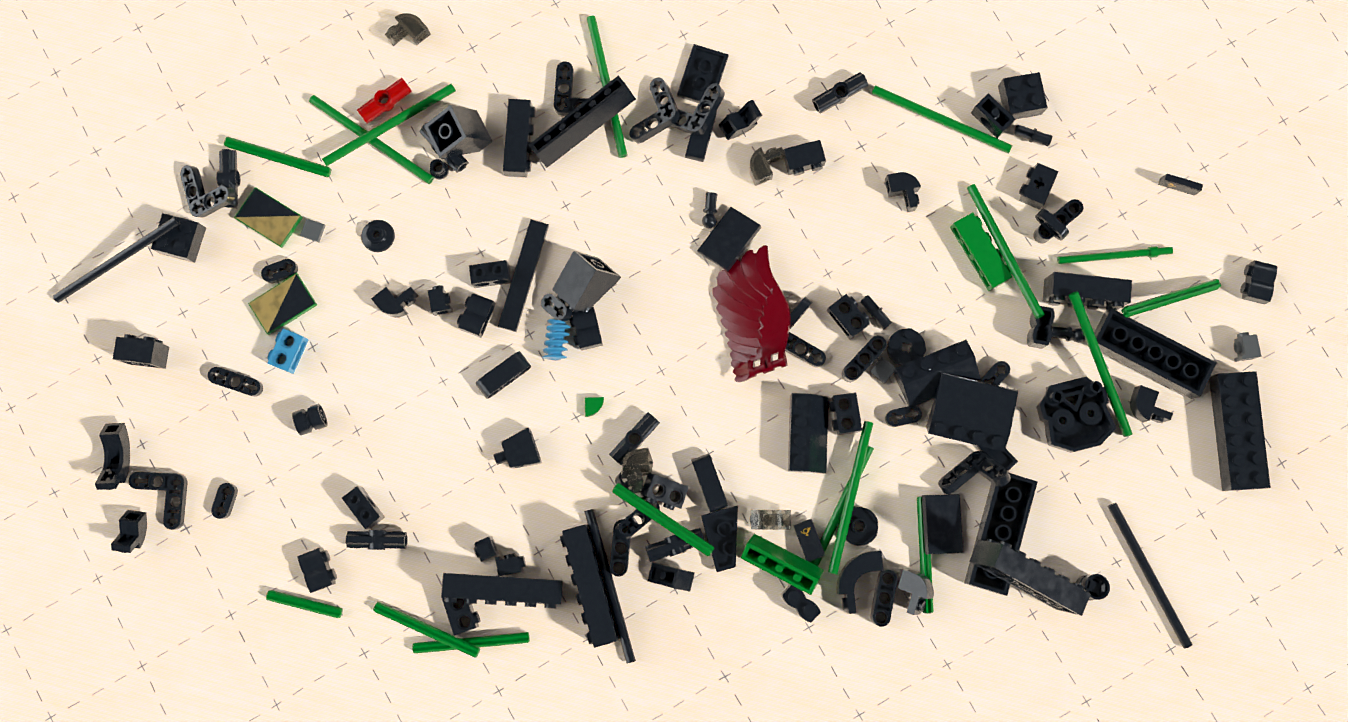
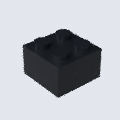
(1023, 95)
(182, 241)
(141, 351)

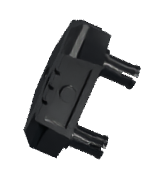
(1079, 429)

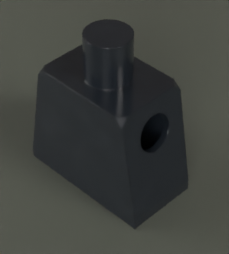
(519, 450)

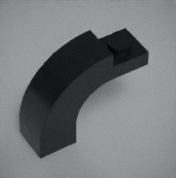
(116, 456)
(852, 571)

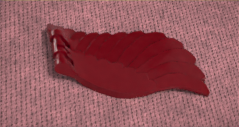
(753, 314)

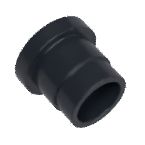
(443, 173)

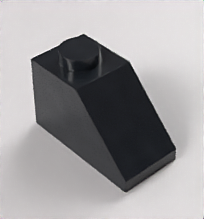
(671, 577)

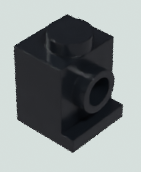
(439, 300)
(486, 548)
(510, 564)

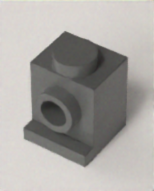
(1246, 347)

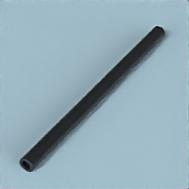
(117, 259)
(1150, 575)
(610, 586)

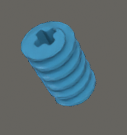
(556, 341)

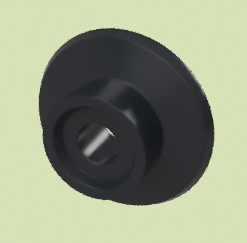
(381, 242)

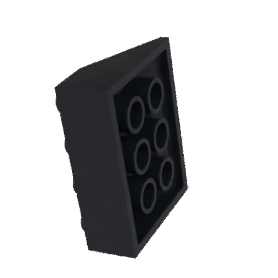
(972, 412)

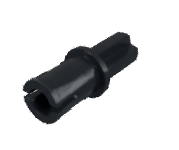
(1033, 135)
(876, 312)

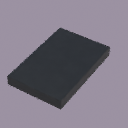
(702, 69)
(729, 239)
(942, 524)

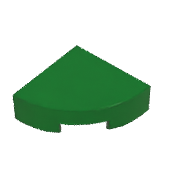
(593, 405)

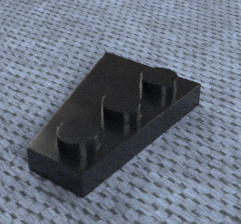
(722, 534)

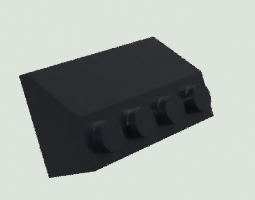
(920, 377)
(808, 433)

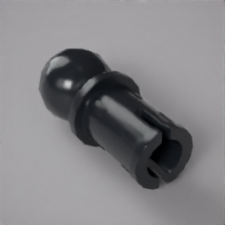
(709, 219)
(1067, 333)

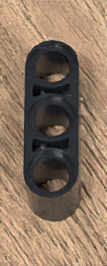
(698, 145)
(1064, 215)
(872, 355)
(503, 375)
(709, 482)
(617, 557)
(887, 607)

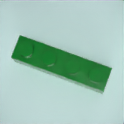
(981, 252)
(782, 564)

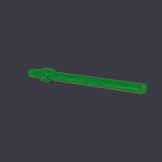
(1151, 252)

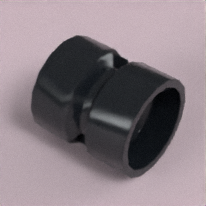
(307, 420)
(1096, 585)

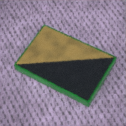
(268, 217)
(282, 304)

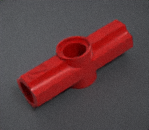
(374, 107)

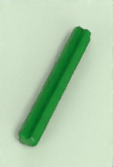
(304, 604)

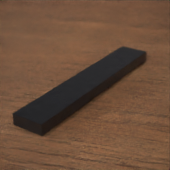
(523, 275)

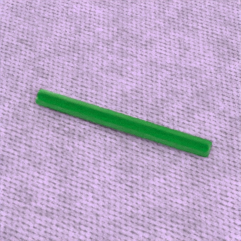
(278, 157)
(1170, 298)
(662, 519)
(925, 559)
(426, 629)
(482, 641)

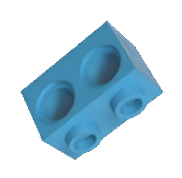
(293, 353)

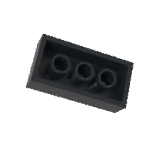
(1093, 290)

